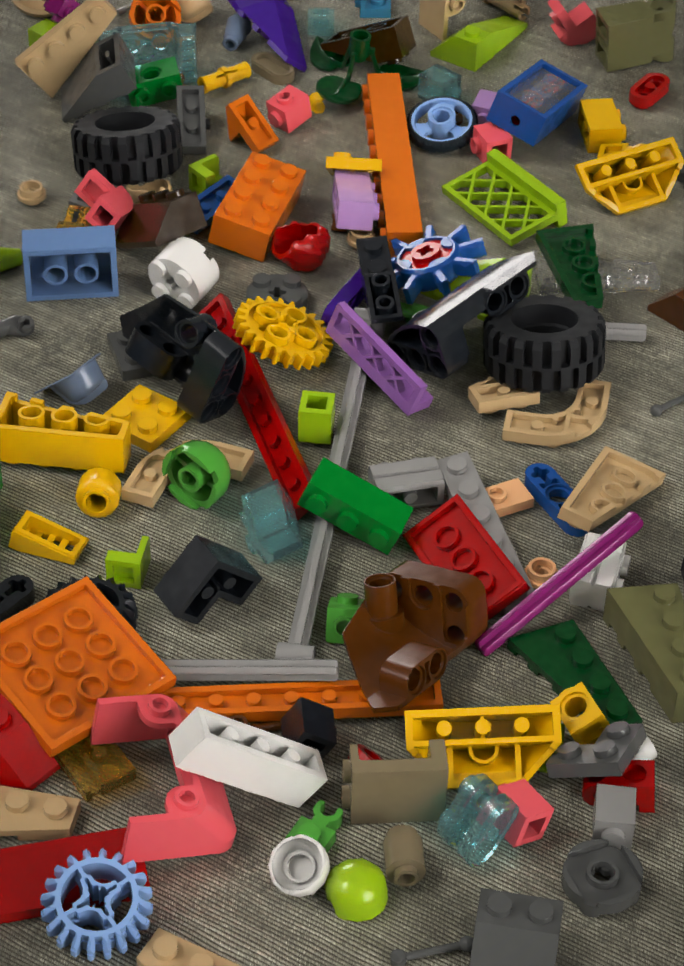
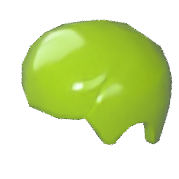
(356, 890)

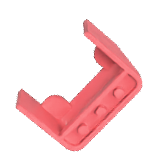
(197, 810)

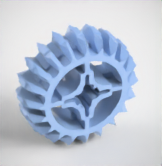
(82, 873)

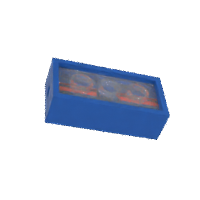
(536, 102)

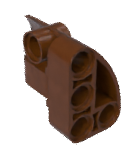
(411, 630)

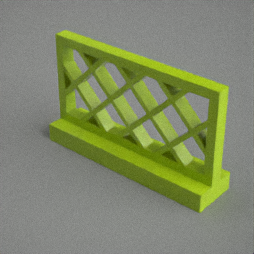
(521, 187)

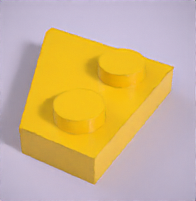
(345, 162)

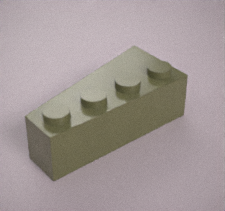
(652, 630)

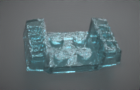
(161, 41)

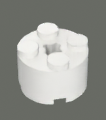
(183, 272)

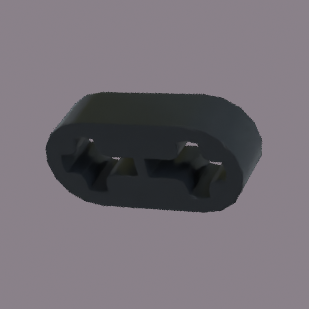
(15, 595)

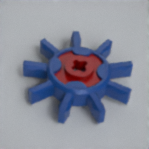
(435, 261)

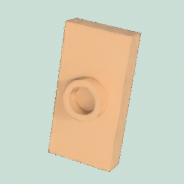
(510, 497)

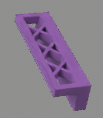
(378, 360)

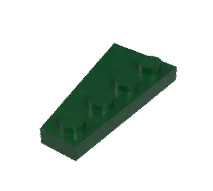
(573, 261)
(567, 659)

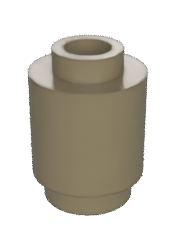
(404, 856)

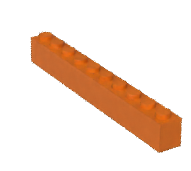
(390, 142)

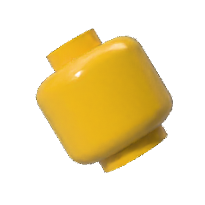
(98, 492)

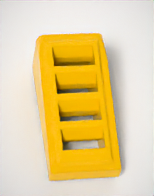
(29, 536)

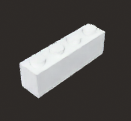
(247, 757)

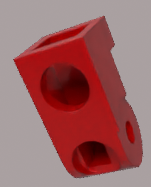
(638, 774)

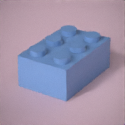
(70, 263)

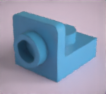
(374, 8)

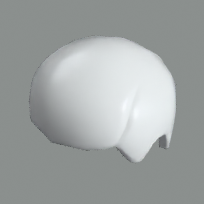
(299, 865)

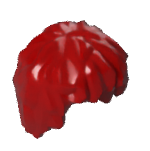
(301, 245)

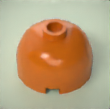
(154, 11)

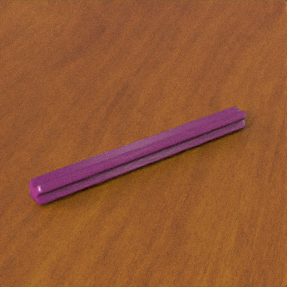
(558, 583)

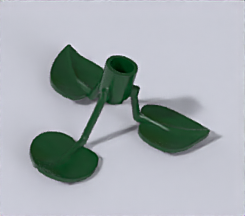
(343, 90)

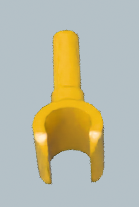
(316, 103)

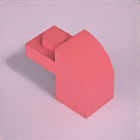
(575, 26)
(107, 203)

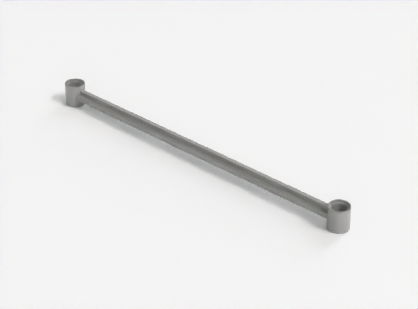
(322, 534)

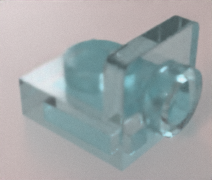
(321, 21)

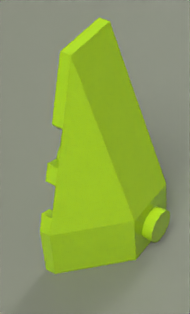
(478, 42)

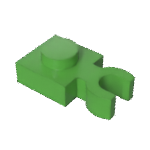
(320, 827)

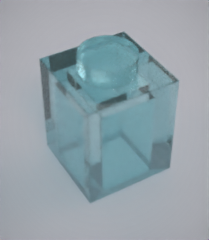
(439, 82)

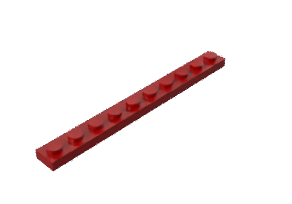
(264, 414)

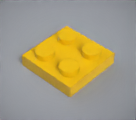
(150, 415)

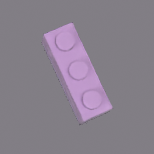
(354, 200)

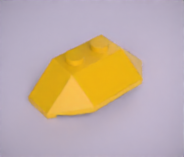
(632, 176)
(495, 741)

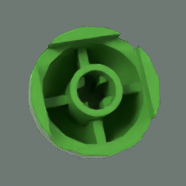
(197, 473)

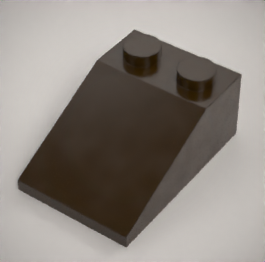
(390, 37)

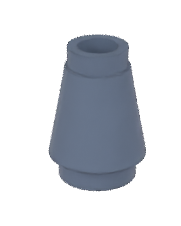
(236, 31)

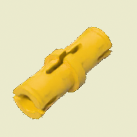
(225, 76)

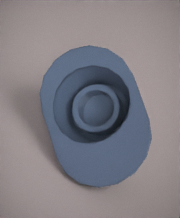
(82, 384)

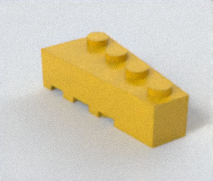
(61, 436)

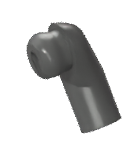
(17, 326)

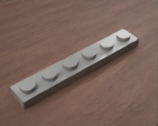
(463, 479)

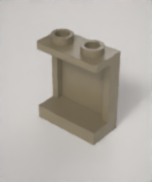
(395, 787)

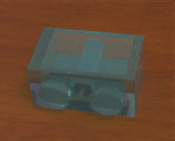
(270, 522)

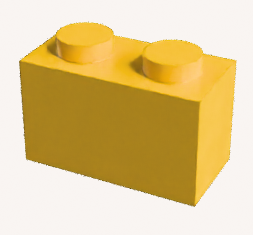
(600, 123)

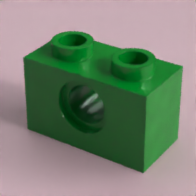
(155, 82)

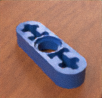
(552, 487)

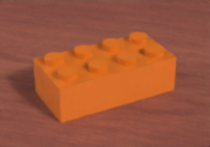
(256, 205)

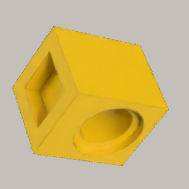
(589, 725)

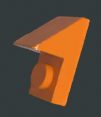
(247, 121)

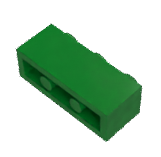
(355, 506)

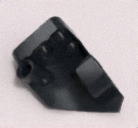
(435, 336)
(187, 348)

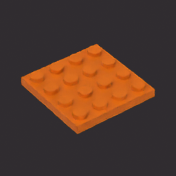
(67, 656)

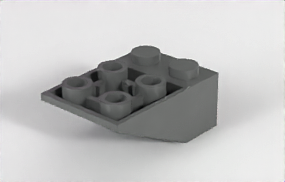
(99, 78)

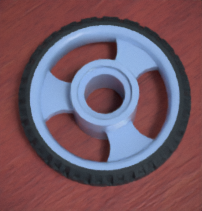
(441, 124)

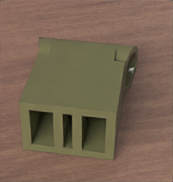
(635, 33)

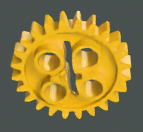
(282, 333)

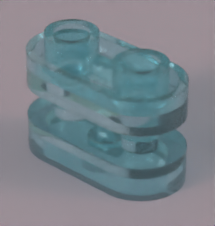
(477, 819)

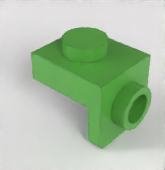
(339, 613)

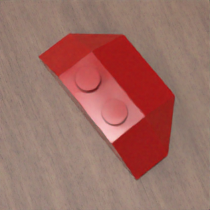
(22, 758)

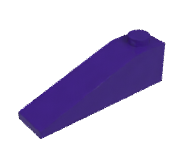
(277, 24)

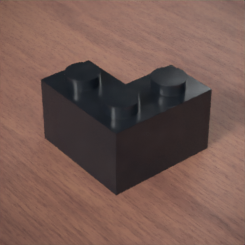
(204, 575)

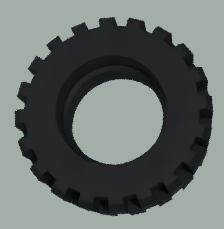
(128, 144)
(545, 344)

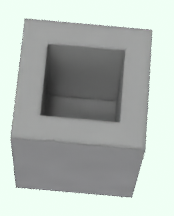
(614, 815)

